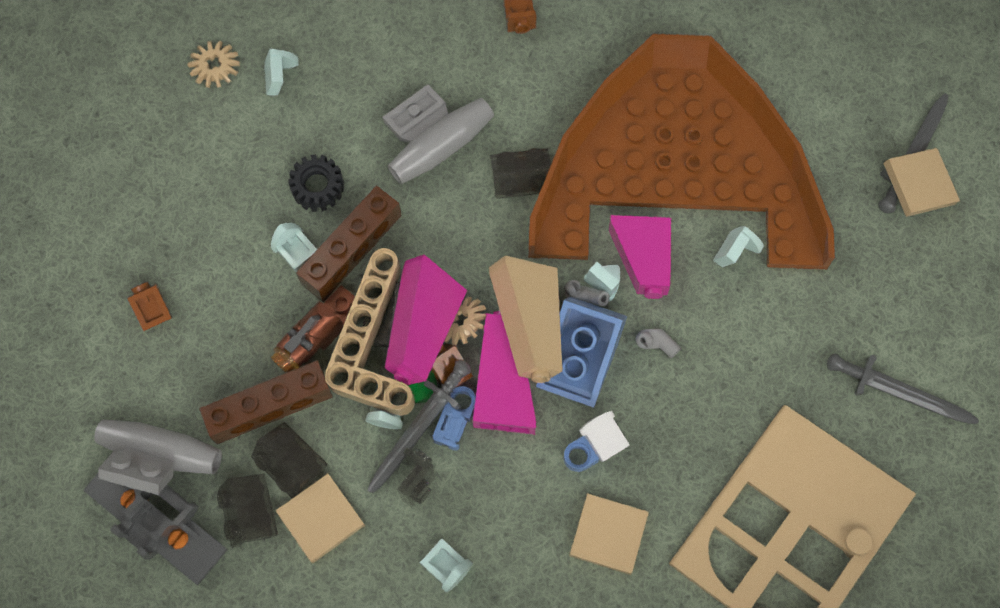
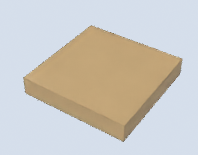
(921, 182)
(320, 518)
(609, 534)

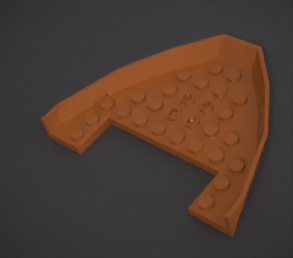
(682, 133)

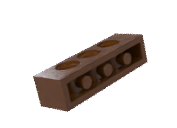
(349, 243)
(265, 402)

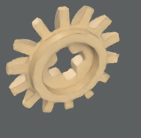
(217, 73)
(470, 324)

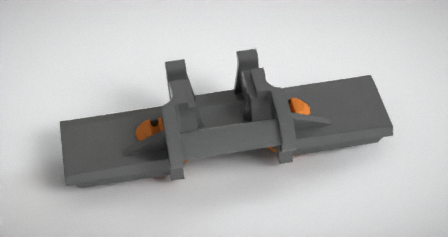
(152, 532)

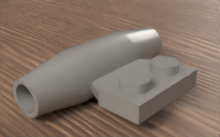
(431, 131)
(149, 454)

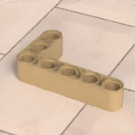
(365, 337)

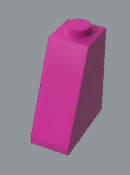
(645, 252)

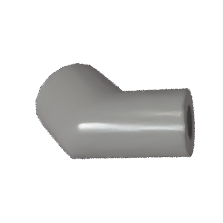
(585, 293)
(657, 339)

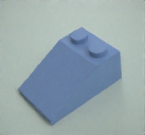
(587, 348)

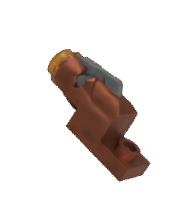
(313, 331)

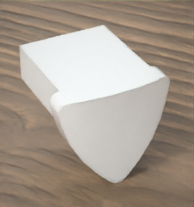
(604, 436)

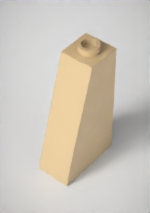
(530, 314)

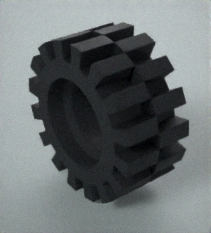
(312, 167)

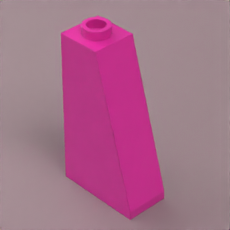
(422, 319)
(502, 395)

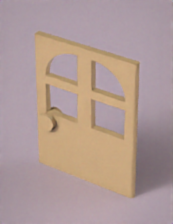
(821, 489)

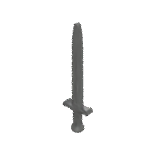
(919, 144)
(896, 388)
(422, 421)

